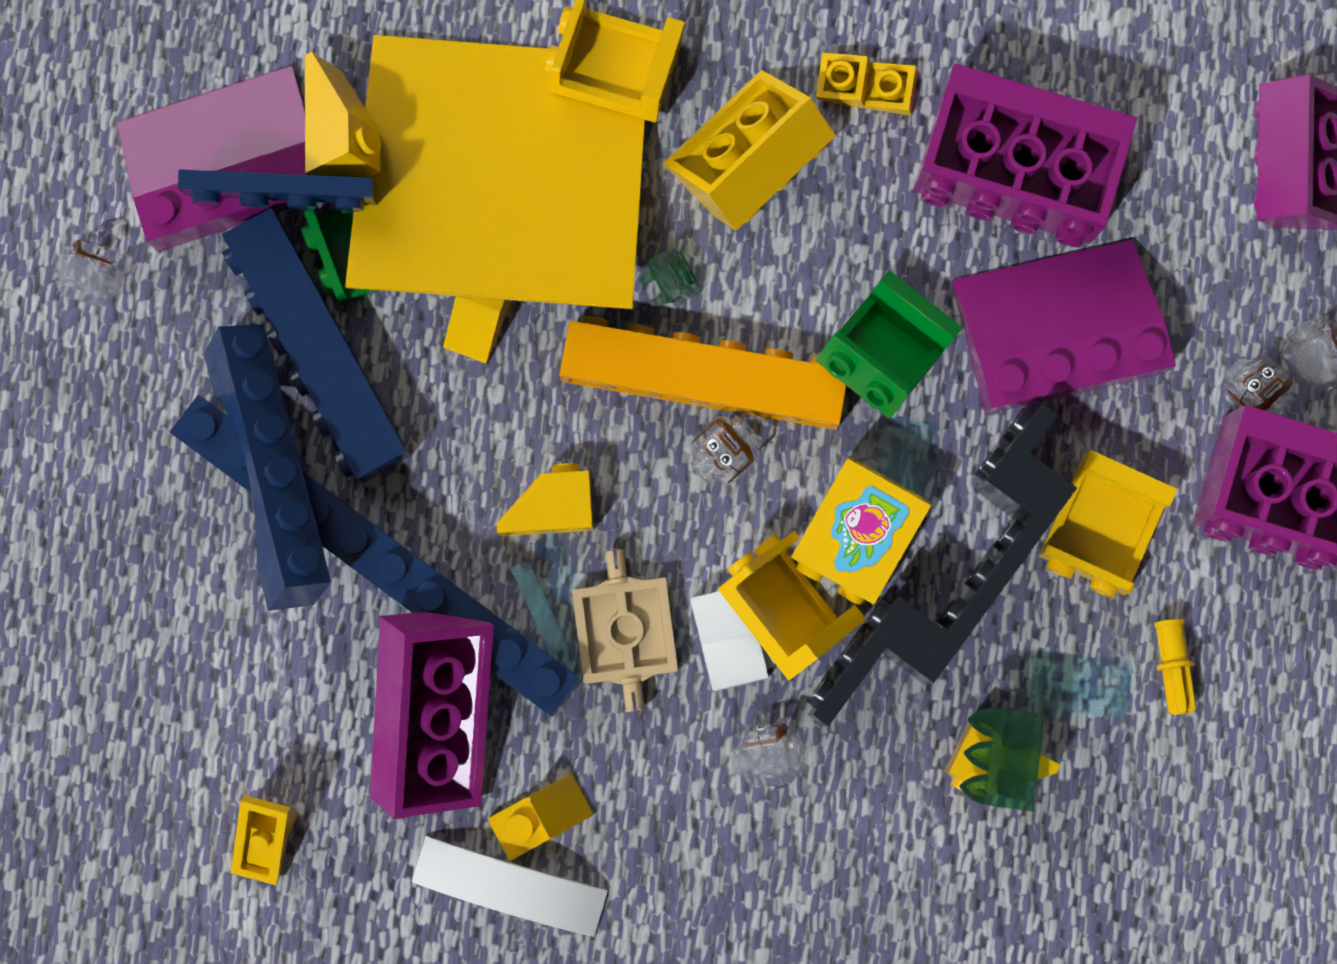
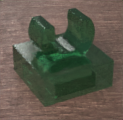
(672, 277)

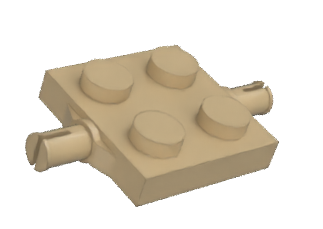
(624, 630)

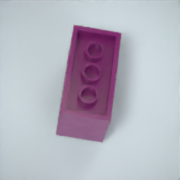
(1040, 131)
(1292, 465)

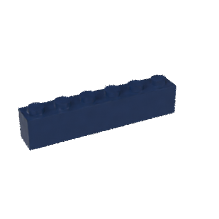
(315, 346)

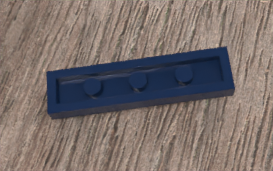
(257, 189)

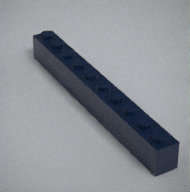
(389, 564)

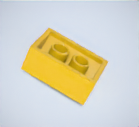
(750, 149)

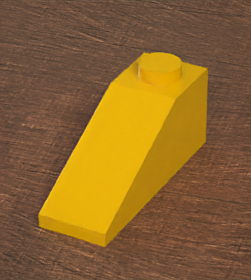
(337, 126)

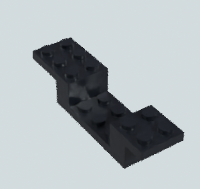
(1018, 487)

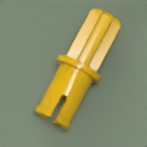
(1175, 667)

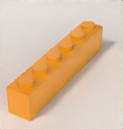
(700, 373)

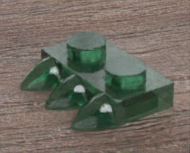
(1008, 758)

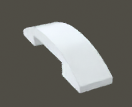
(509, 887)

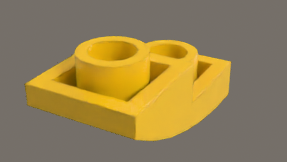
(866, 84)

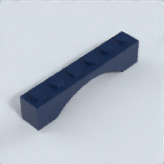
(287, 535)

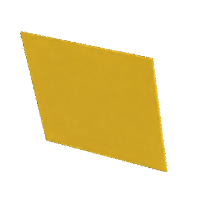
(495, 180)

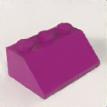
(1297, 154)

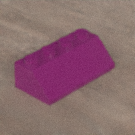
(430, 713)

